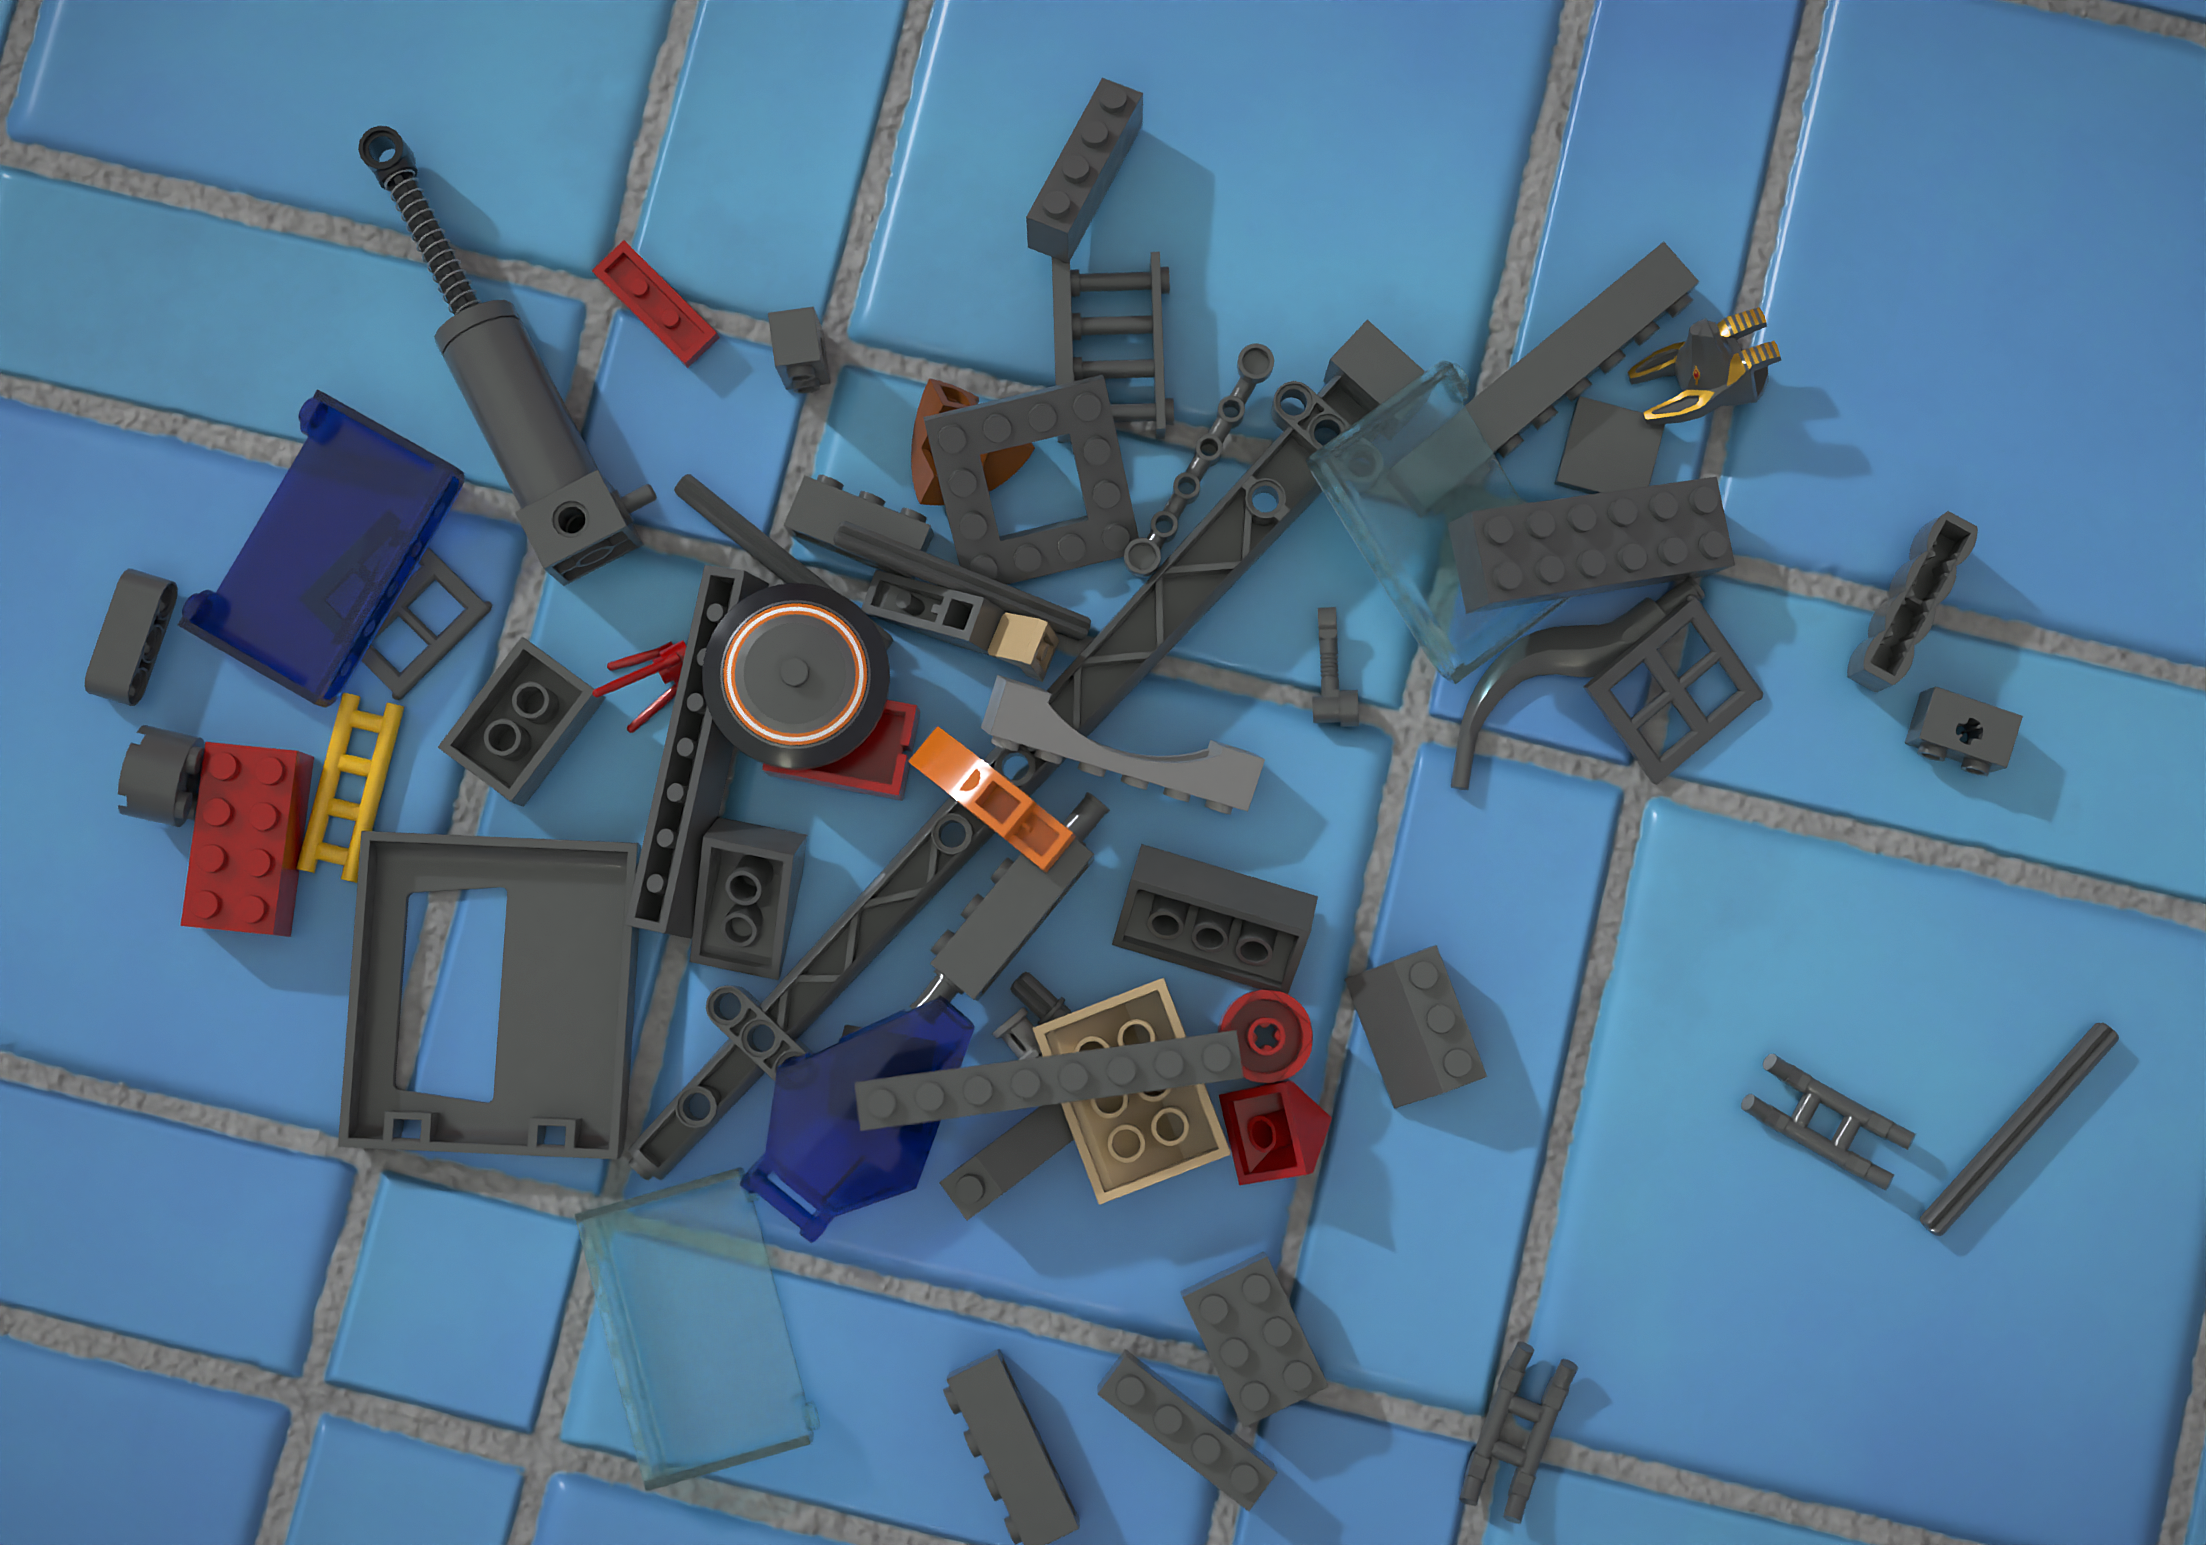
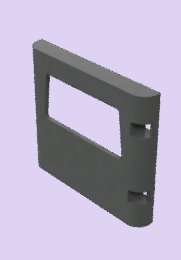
(561, 995)

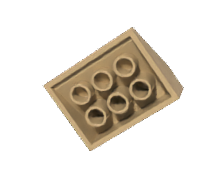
(1140, 1135)

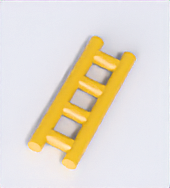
(337, 761)

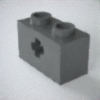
(799, 349)
(1988, 728)

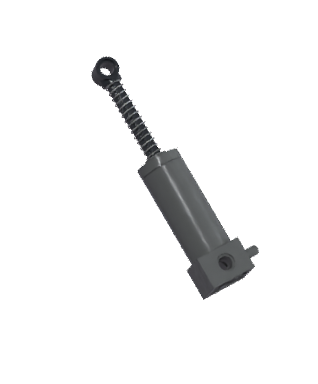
(513, 398)

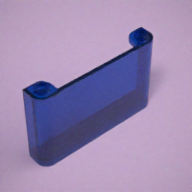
(328, 553)

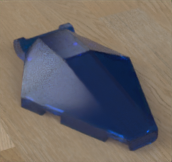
(815, 1119)

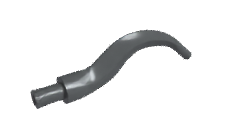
(1559, 651)

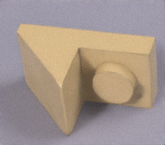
(1024, 643)

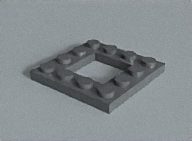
(1069, 408)

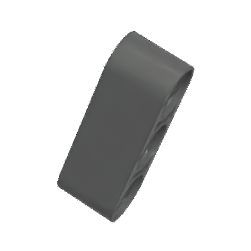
(131, 637)

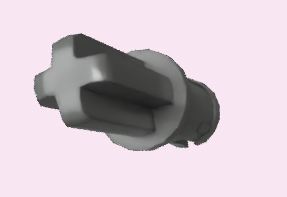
(1038, 998)

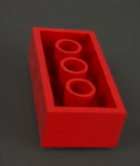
(247, 839)

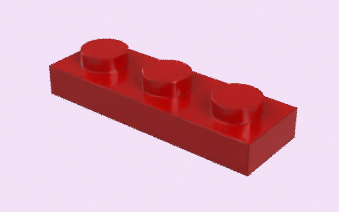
(655, 303)

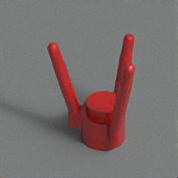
(667, 661)

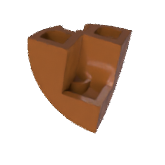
(997, 465)

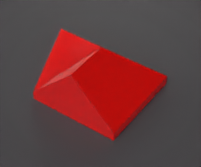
(1273, 1131)

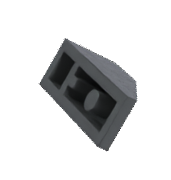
(933, 611)
(1008, 1159)

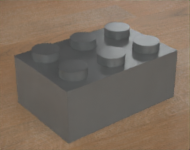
(521, 722)
(1254, 1339)

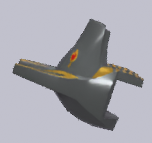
(1710, 368)

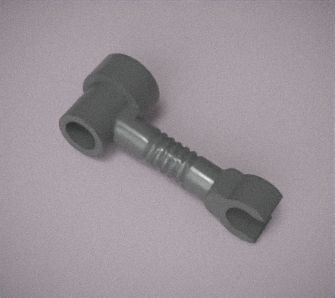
(1333, 704)

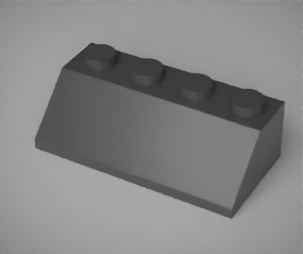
(1215, 920)

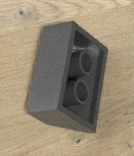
(1415, 1027)

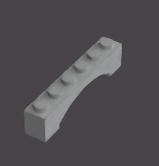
(1220, 773)

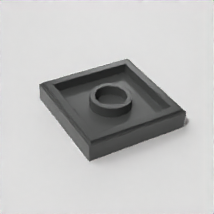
(1608, 449)

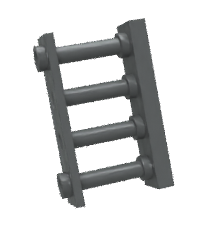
(1072, 326)

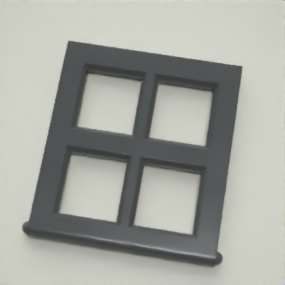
(438, 646)
(1674, 689)

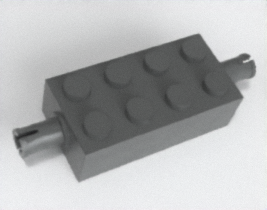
(1009, 913)

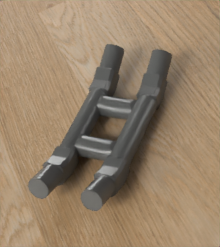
(1854, 1116)
(1525, 1459)

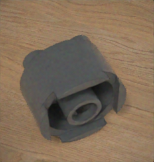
(162, 776)

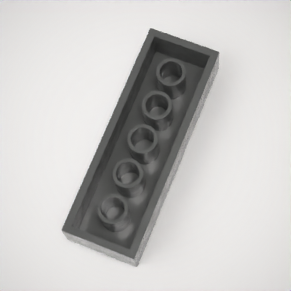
(1590, 544)

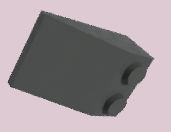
(746, 897)

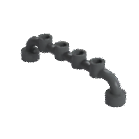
(1254, 366)

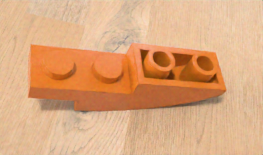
(992, 799)

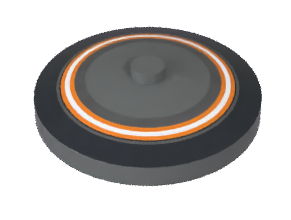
(796, 676)

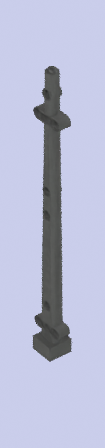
(1103, 674)

